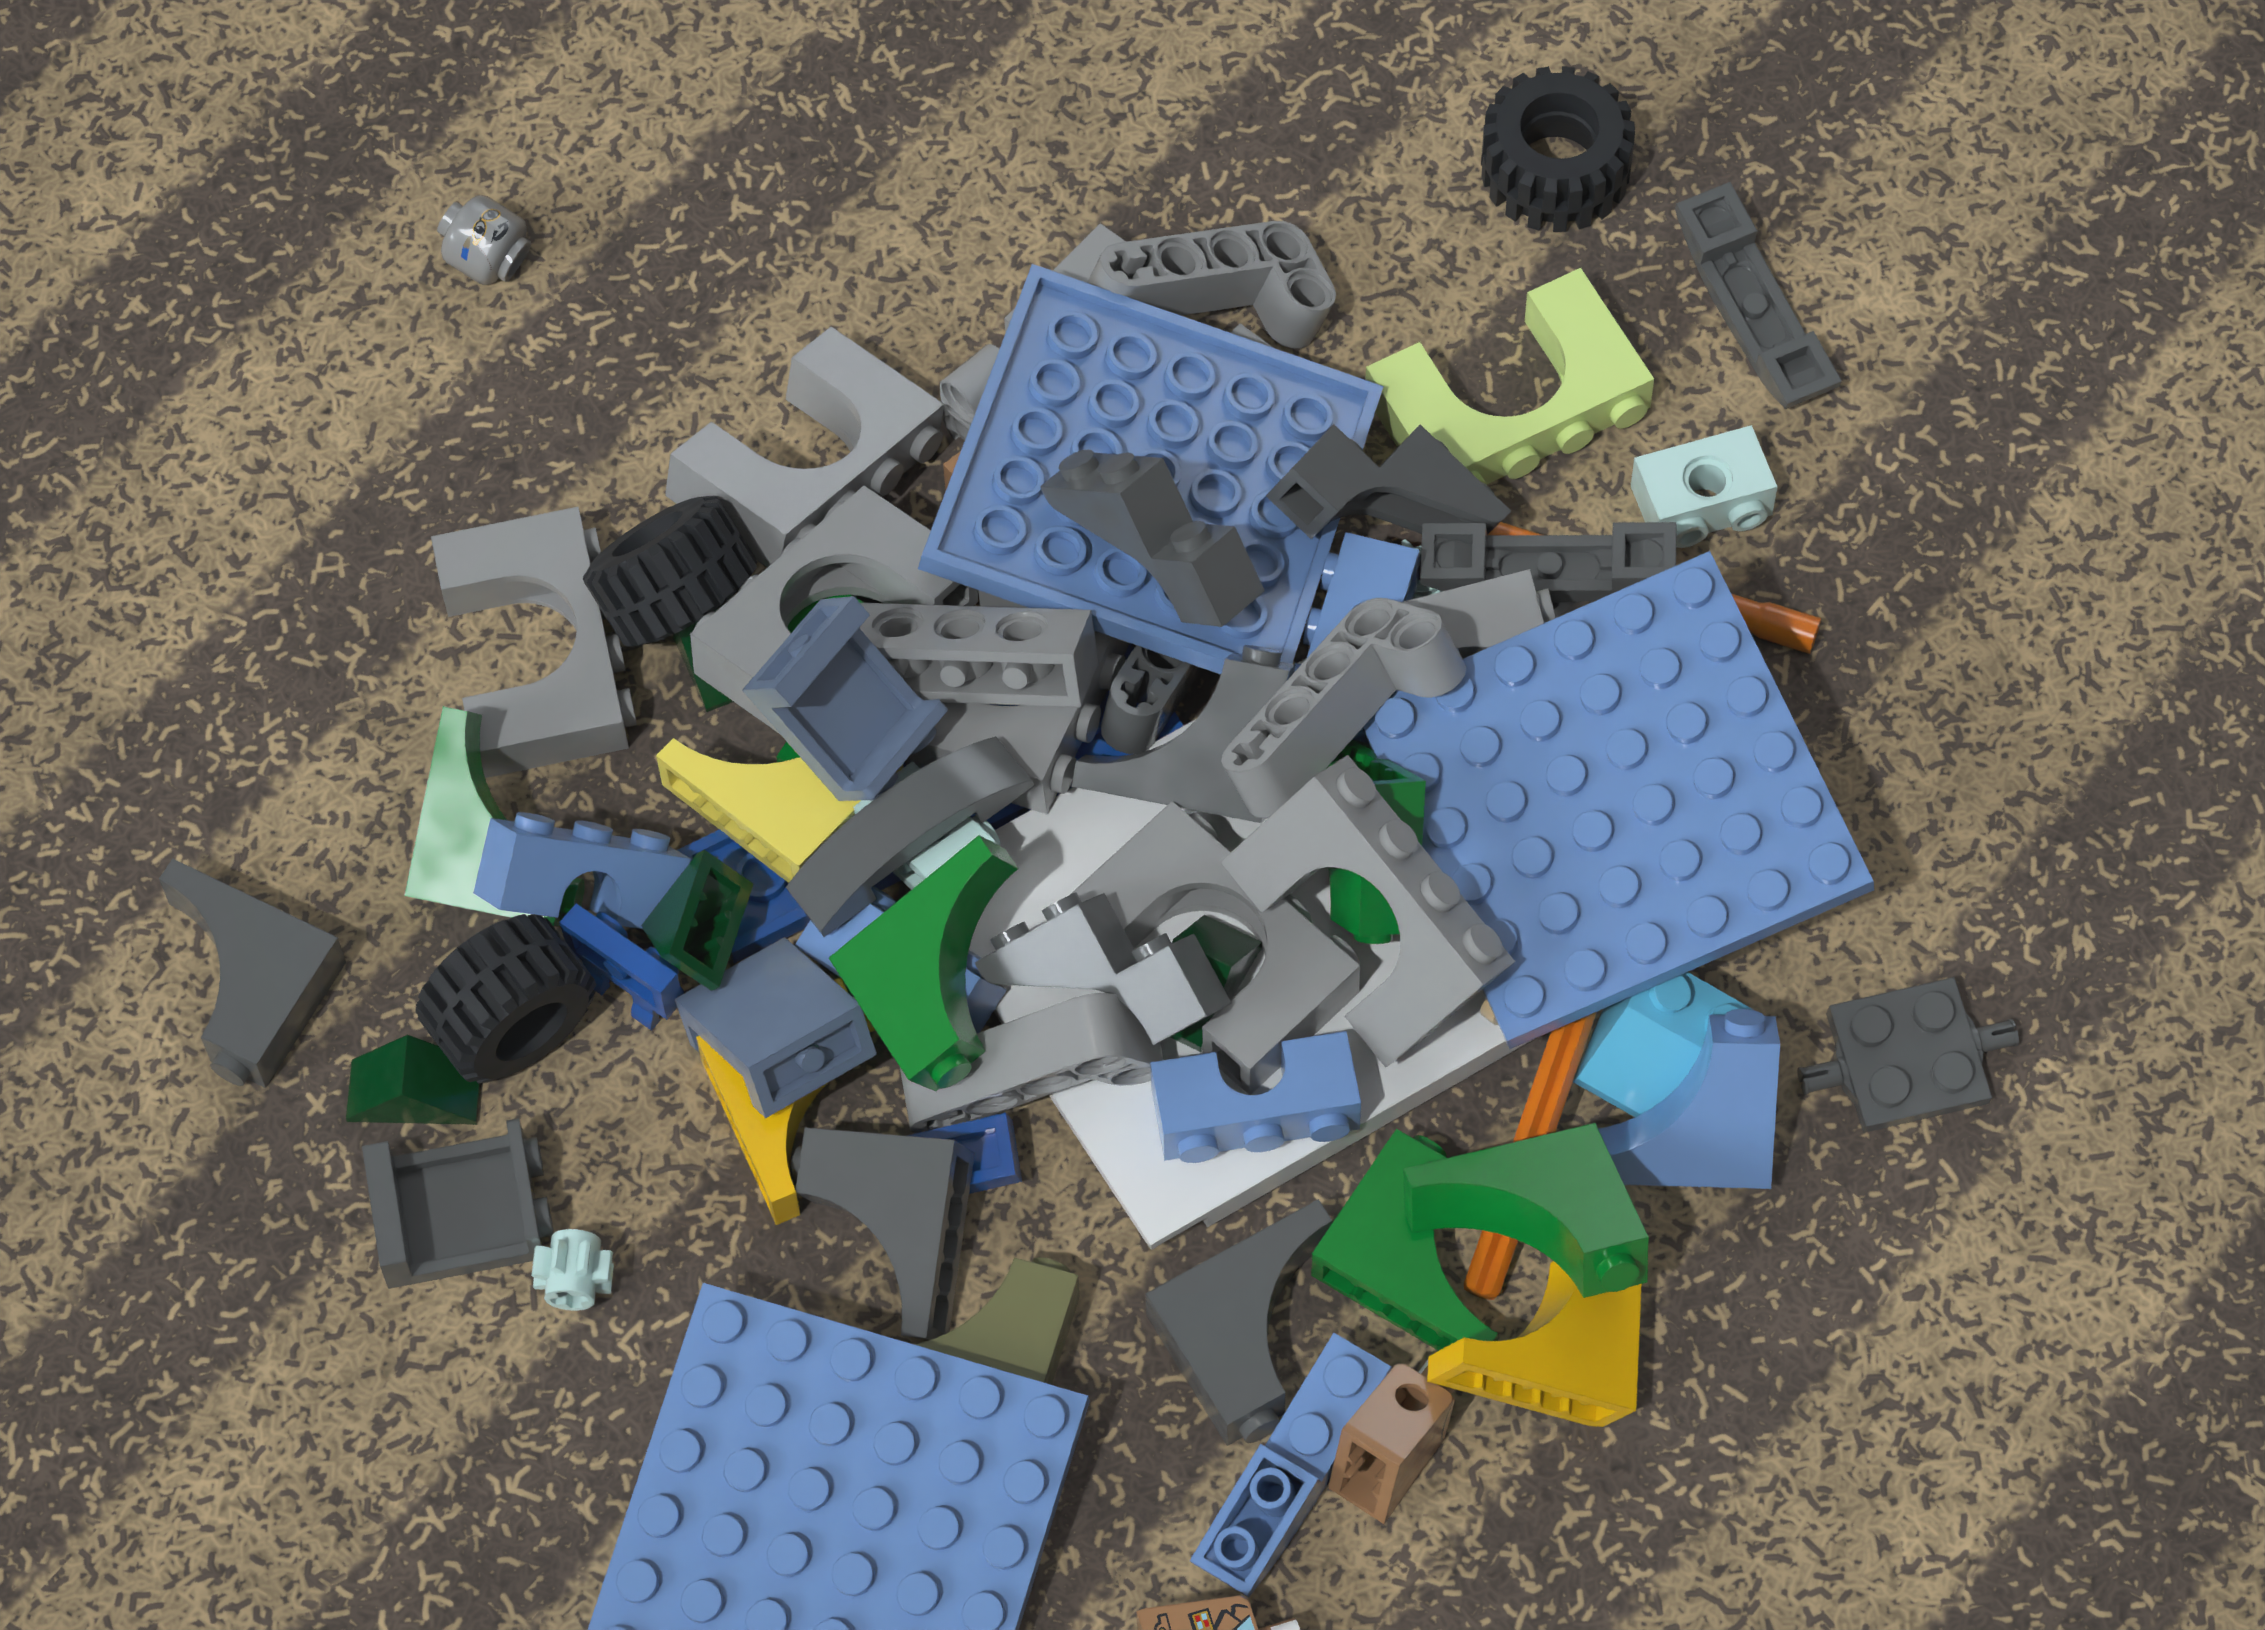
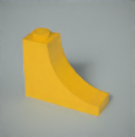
(763, 1140)
(1567, 1363)

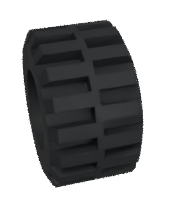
(1553, 187)
(670, 571)
(505, 998)

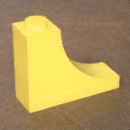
(768, 809)

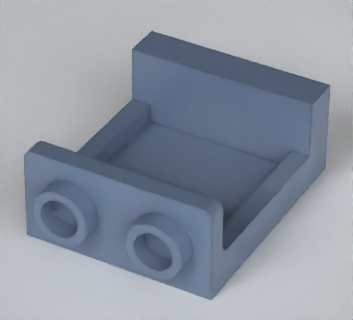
(843, 702)
(779, 1025)

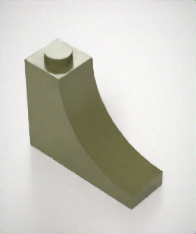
(1021, 1324)

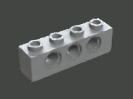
(987, 652)

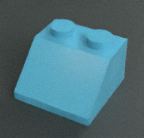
(1650, 1042)

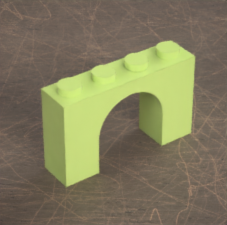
(1599, 388)

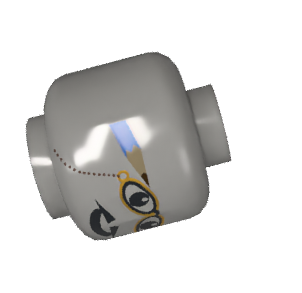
(483, 240)

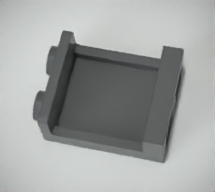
(456, 1207)

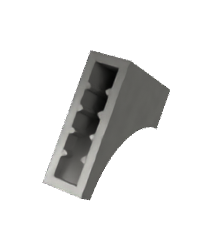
(1190, 765)
(269, 973)
(912, 1201)
(1220, 1318)

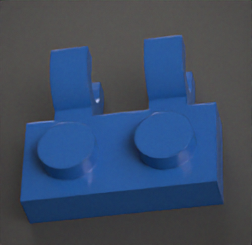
(612, 957)

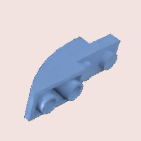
(1289, 1470)

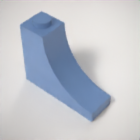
(1718, 1119)

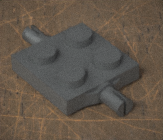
(1908, 1055)

